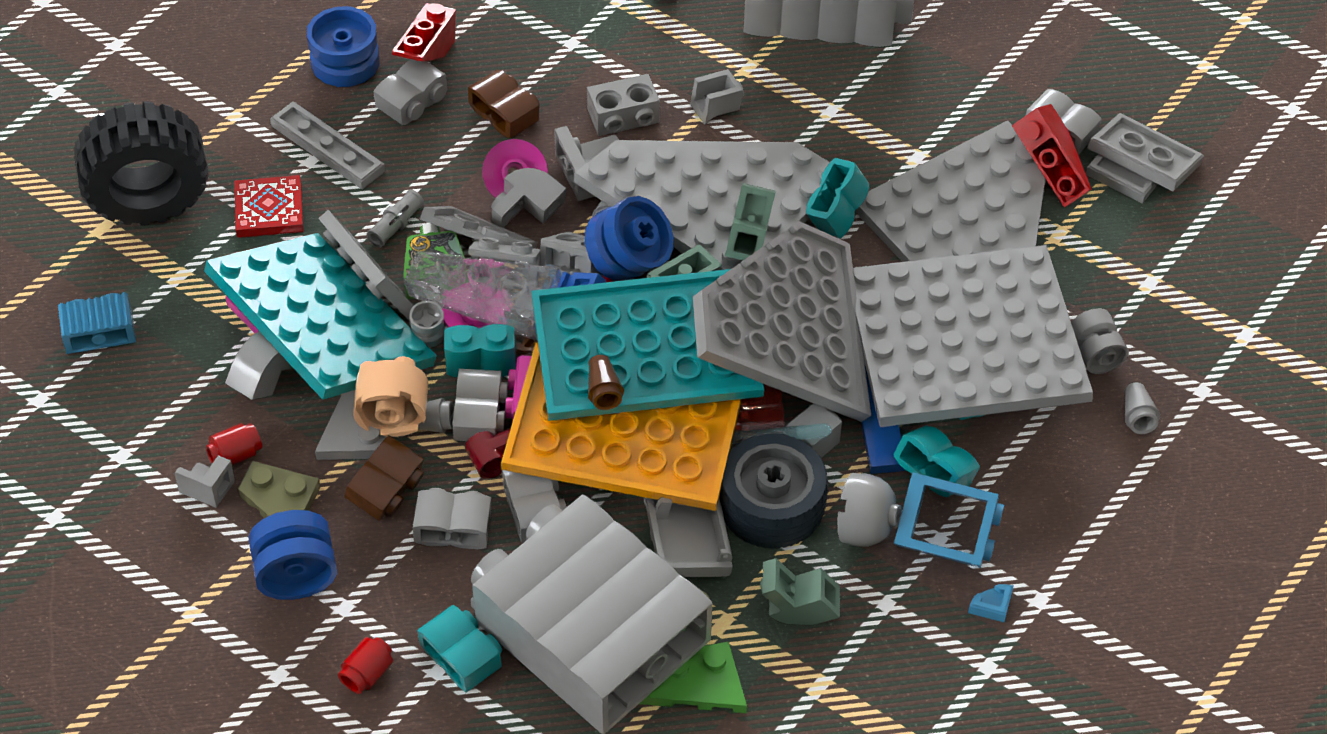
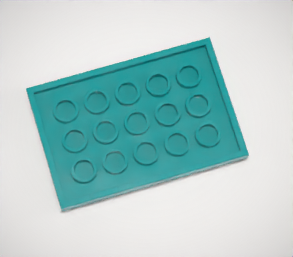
(315, 311)
(646, 334)

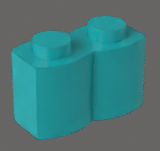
(837, 198)
(480, 348)
(933, 455)
(460, 647)

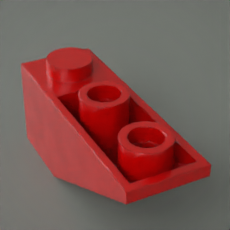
(429, 34)
(1053, 152)

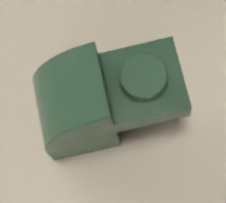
(750, 221)
(799, 598)

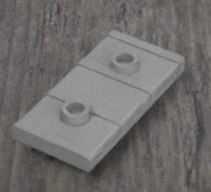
(690, 538)

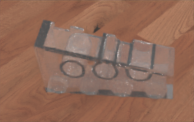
(481, 288)

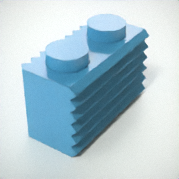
(96, 323)

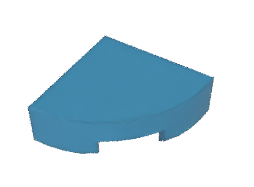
(992, 602)

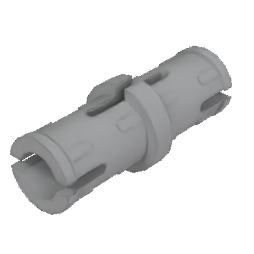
(407, 205)

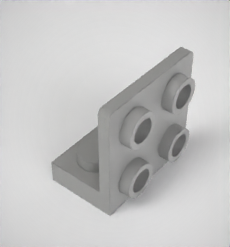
(574, 155)

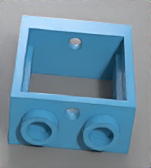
(912, 507)

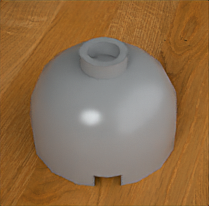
(868, 510)

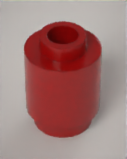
(234, 443)
(365, 664)

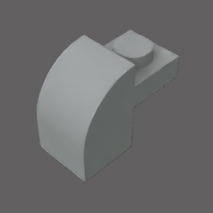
(528, 190)
(256, 368)

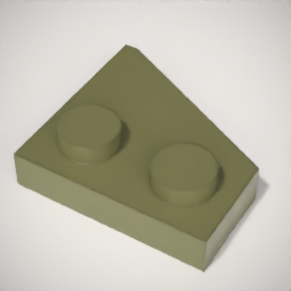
(277, 489)

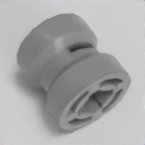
(428, 322)

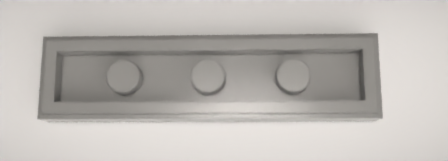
(327, 145)

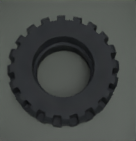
(133, 136)

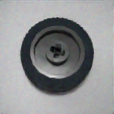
(773, 490)

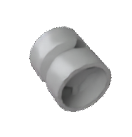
(1099, 341)

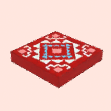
(268, 206)

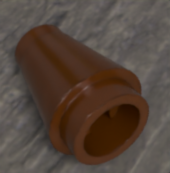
(604, 385)

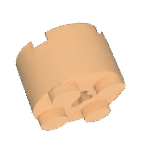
(391, 396)

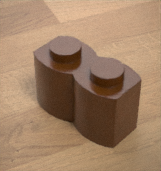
(504, 103)
(384, 478)

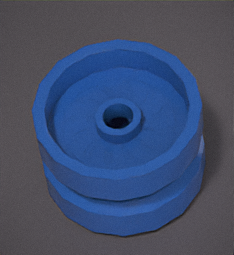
(343, 46)
(629, 239)
(292, 555)

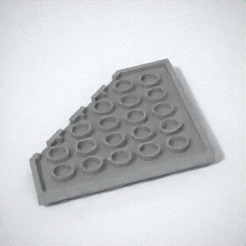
(701, 184)
(962, 201)
(789, 321)

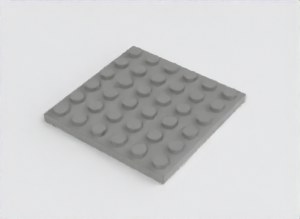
(967, 336)

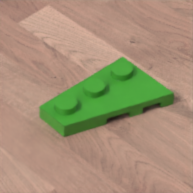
(705, 681)

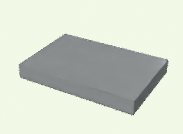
(1146, 151)

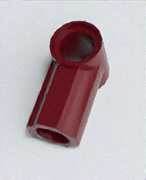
(487, 452)

